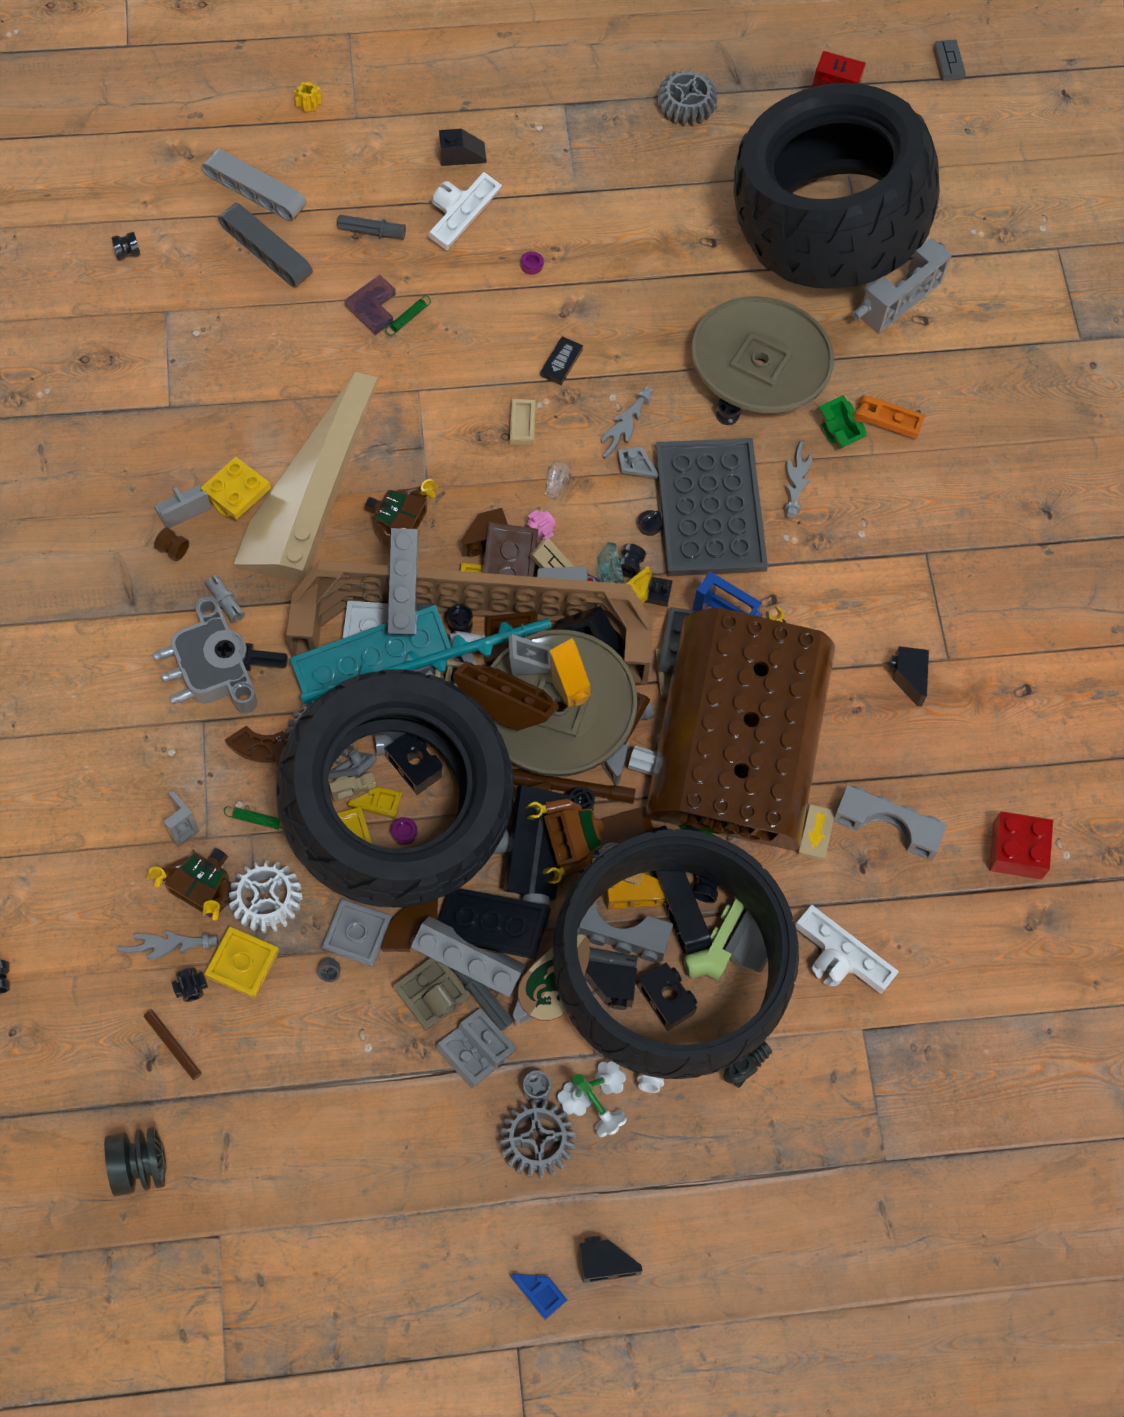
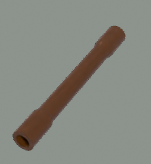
(613, 792)

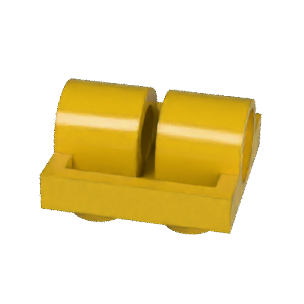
(235, 488)

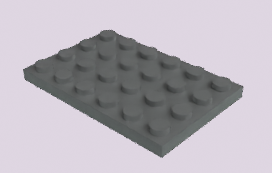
(710, 507)

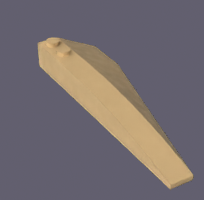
(294, 516)

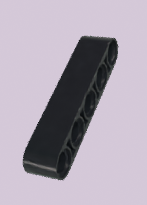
(683, 909)

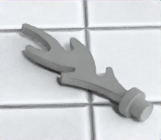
(626, 425)
(796, 477)
(165, 946)

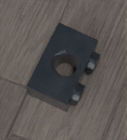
(416, 776)
(669, 1012)

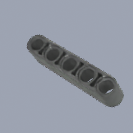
(265, 244)

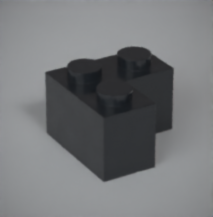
(594, 623)

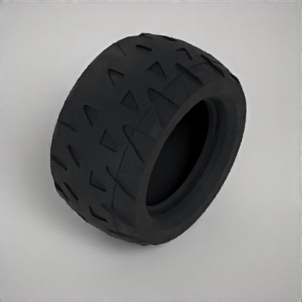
(824, 135)
(412, 705)

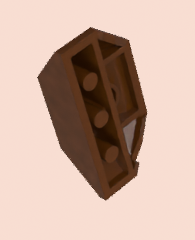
(505, 696)

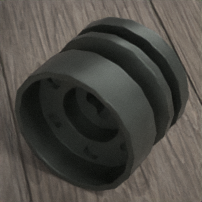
(133, 1161)

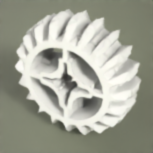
(276, 878)

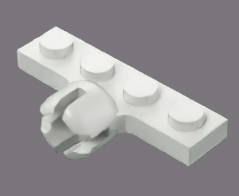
(461, 207)
(843, 953)

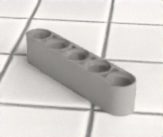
(254, 184)

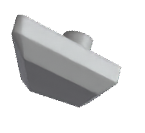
(636, 462)
(354, 766)

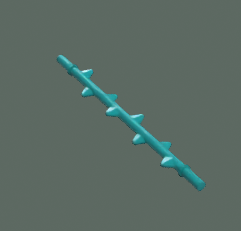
(440, 658)

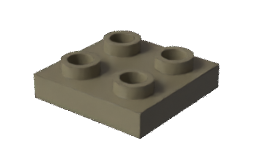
(431, 992)

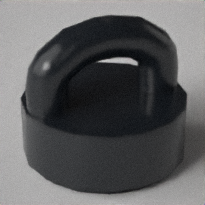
(650, 522)

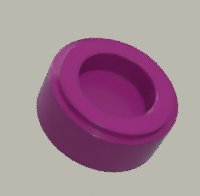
(531, 263)
(404, 831)

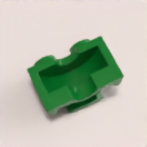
(839, 423)

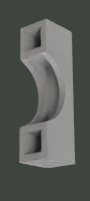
(403, 579)
(920, 832)
(645, 939)
(486, 967)

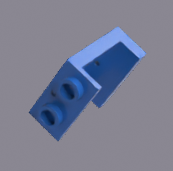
(706, 596)

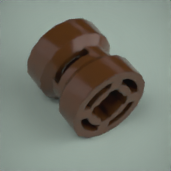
(168, 542)

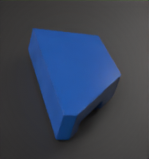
(541, 1293)

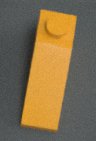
(569, 674)
(629, 895)

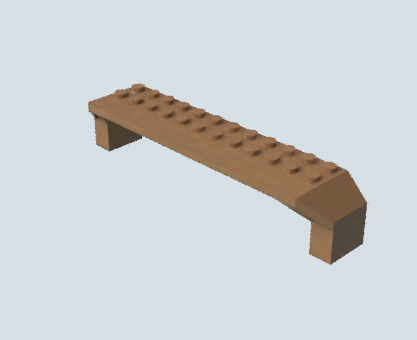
(331, 583)

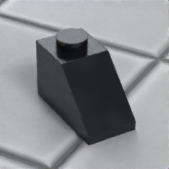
(460, 148)
(911, 672)
(612, 984)
(605, 1261)

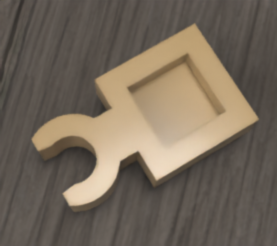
(348, 787)

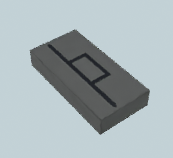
(949, 59)

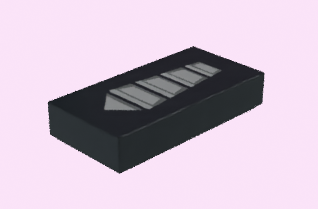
(561, 360)

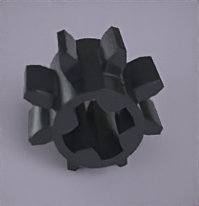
(189, 984)

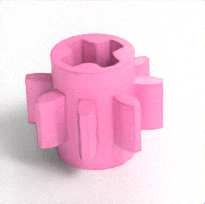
(543, 522)

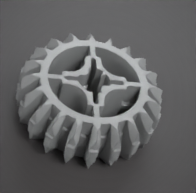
(687, 97)
(549, 1135)

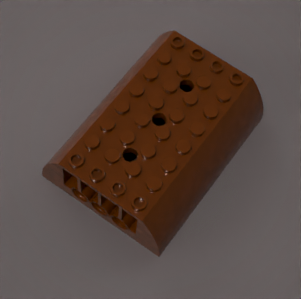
(707, 734)

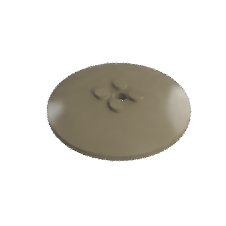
(769, 329)
(581, 734)

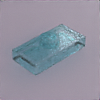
(610, 564)

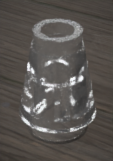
(557, 477)

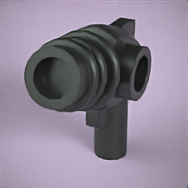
(747, 1066)

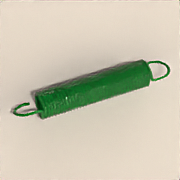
(408, 315)
(255, 818)

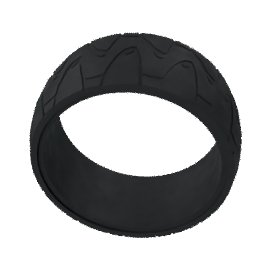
(729, 868)

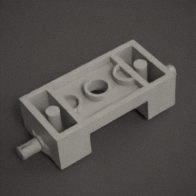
(887, 303)

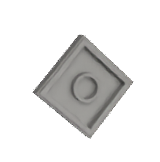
(356, 933)

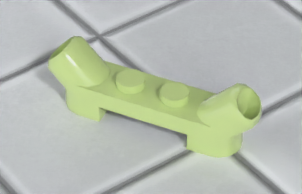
(715, 959)

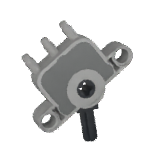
(215, 660)

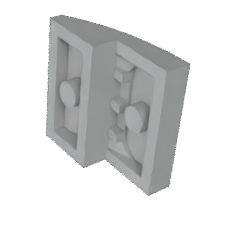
(476, 1048)

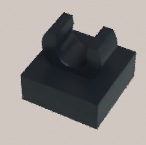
(659, 591)

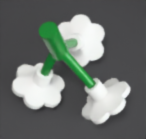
(579, 1096)

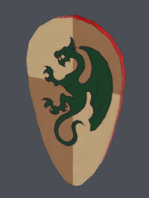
(538, 986)

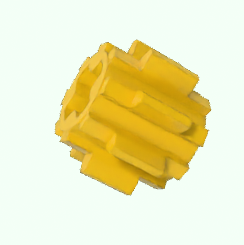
(307, 96)

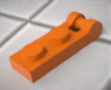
(889, 416)

